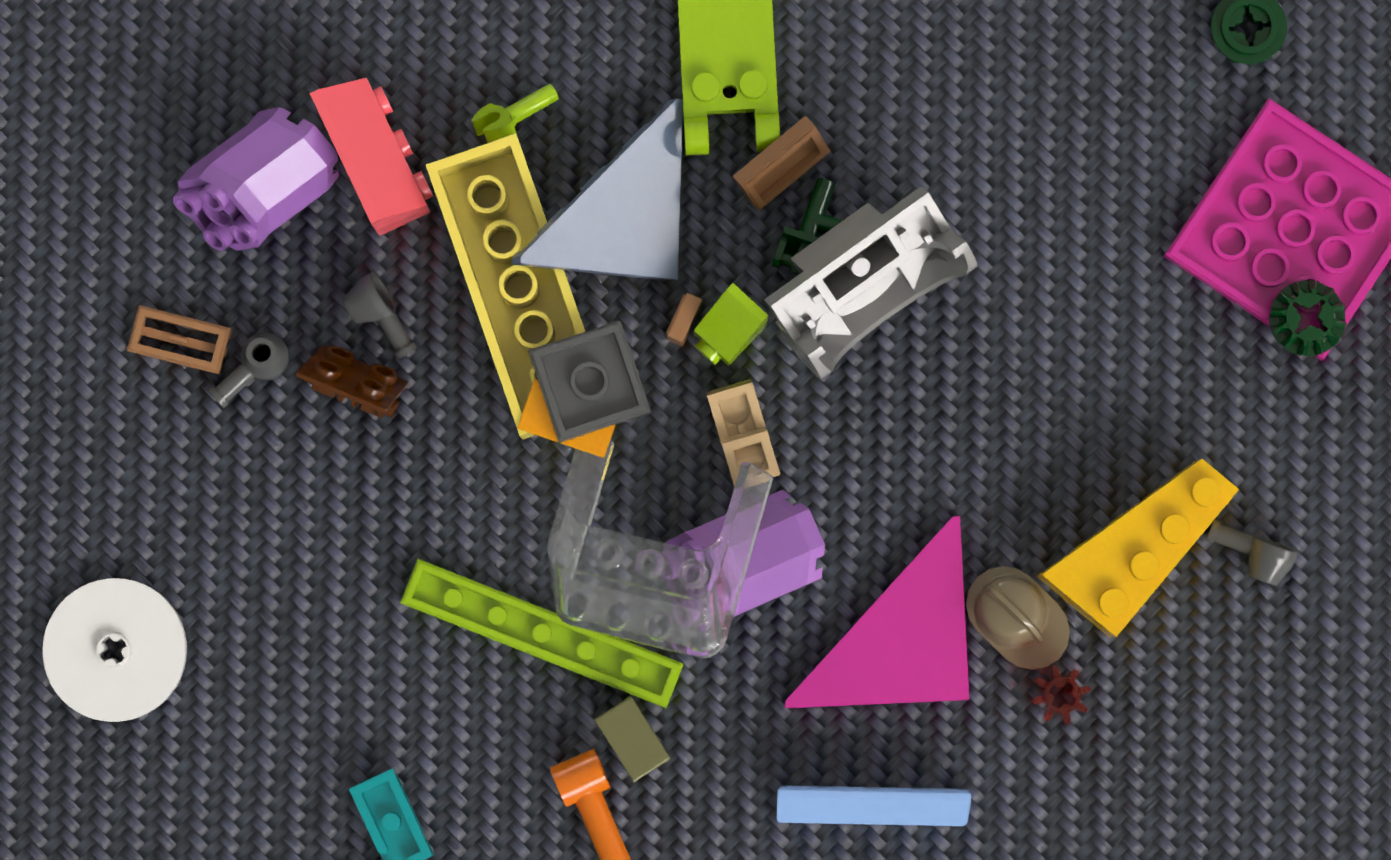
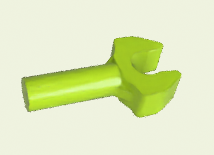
(500, 122)

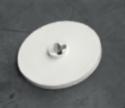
(77, 644)

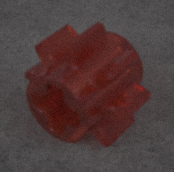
(1073, 691)

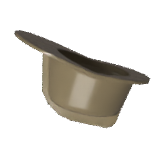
(1018, 617)

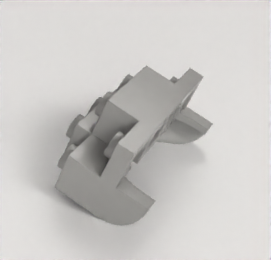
(864, 276)

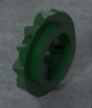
(1264, 42)
(1285, 319)

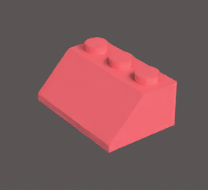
(373, 153)

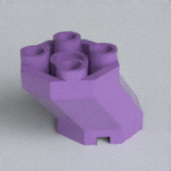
(257, 180)
(781, 555)

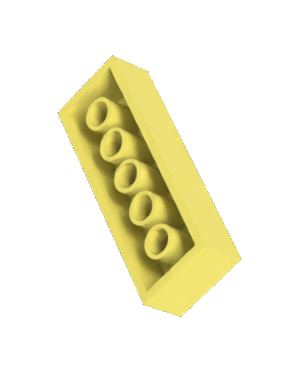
(490, 218)

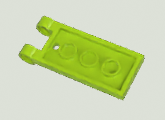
(725, 47)

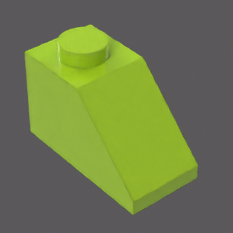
(729, 326)

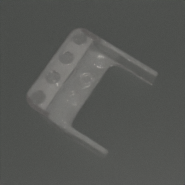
(645, 586)

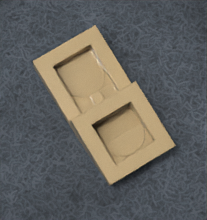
(742, 428)

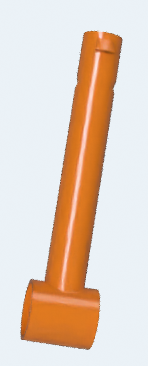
(582, 782)

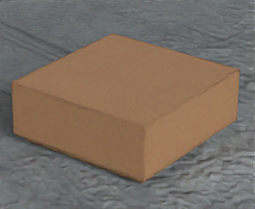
(683, 319)

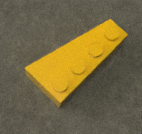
(1134, 553)

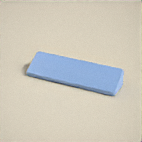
(872, 805)

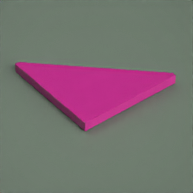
(906, 642)

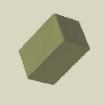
(632, 738)

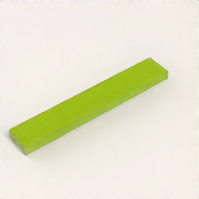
(541, 633)

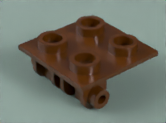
(335, 371)

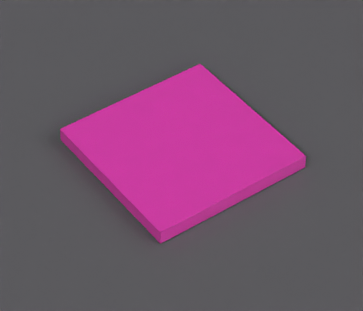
(1288, 213)

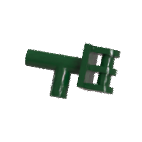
(813, 223)

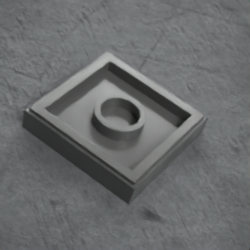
(589, 381)

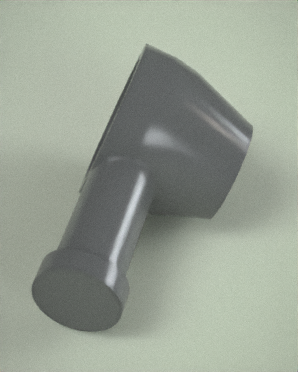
(371, 302)
(251, 368)
(1267, 559)

